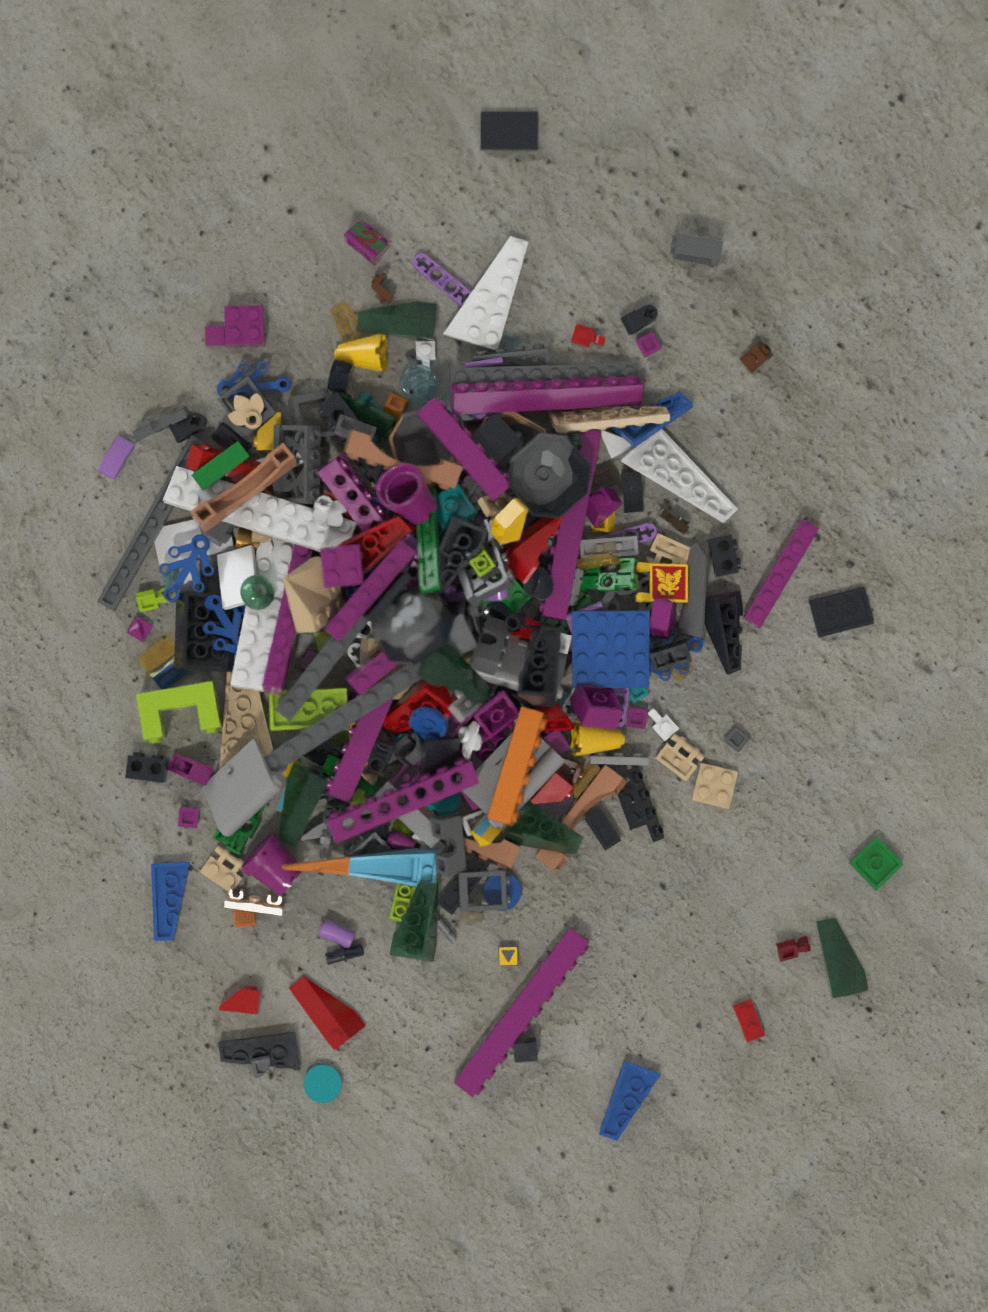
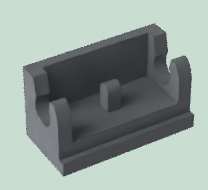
(346, 423)

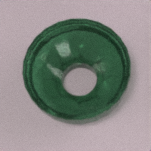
(250, 595)

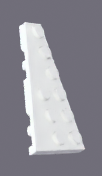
(487, 306)
(670, 467)

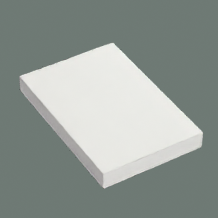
(233, 570)

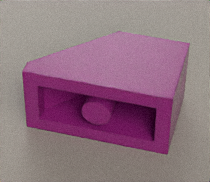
(602, 505)
(190, 768)

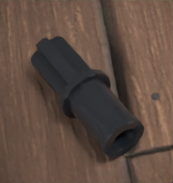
(344, 954)

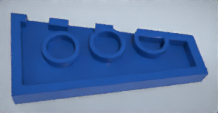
(676, 406)
(167, 897)
(630, 1091)

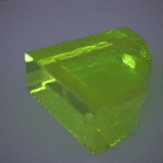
(400, 826)

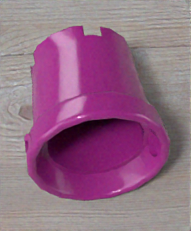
(406, 493)
(268, 864)

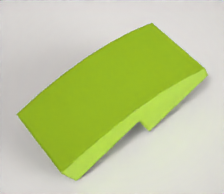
(482, 562)
(401, 901)

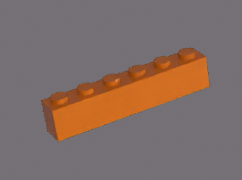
(517, 766)

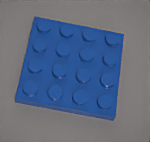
(610, 648)

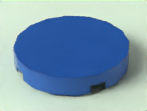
(428, 723)
(492, 891)

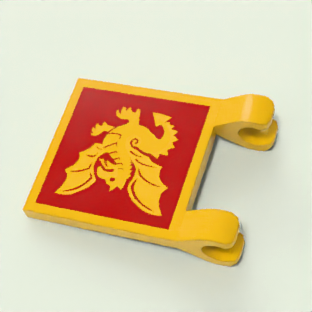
(665, 581)

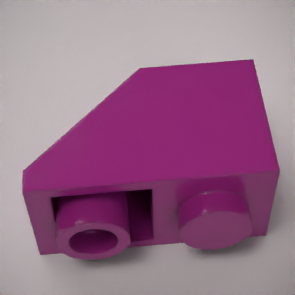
(662, 618)

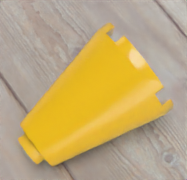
(365, 353)
(594, 739)

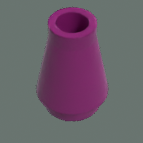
(400, 841)

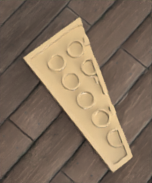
(601, 418)
(242, 722)

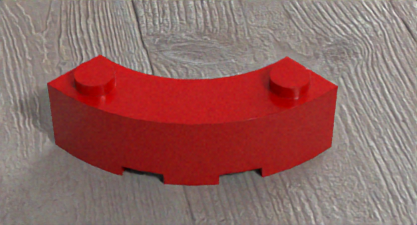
(204, 453)

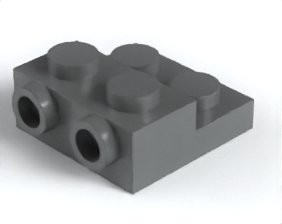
(369, 845)

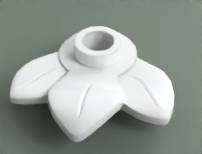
(328, 511)
(470, 738)

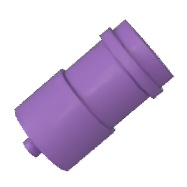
(334, 932)

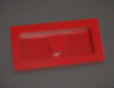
(748, 1020)

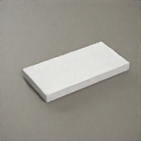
(182, 534)

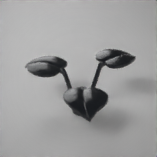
(539, 586)

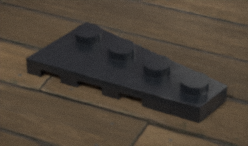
(280, 1047)

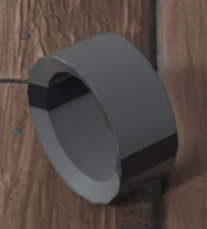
(403, 747)

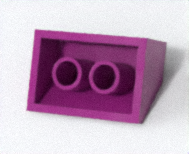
(488, 745)

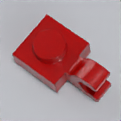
(585, 335)

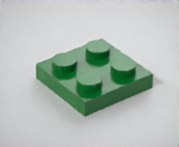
(876, 863)

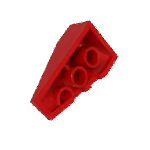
(379, 541)
(525, 552)
(421, 695)
(330, 1016)

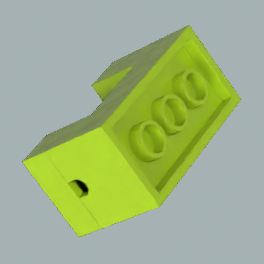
(153, 703)
(317, 706)

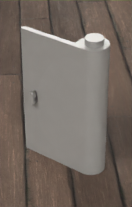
(513, 663)
(489, 772)
(241, 788)

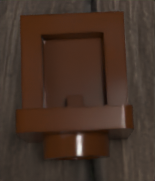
(381, 293)
(756, 356)
(571, 770)

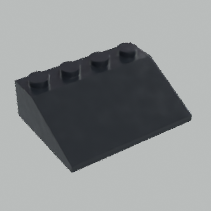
(192, 645)

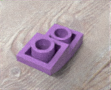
(115, 458)

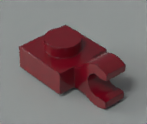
(790, 949)

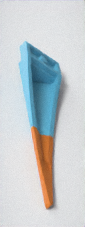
(397, 866)

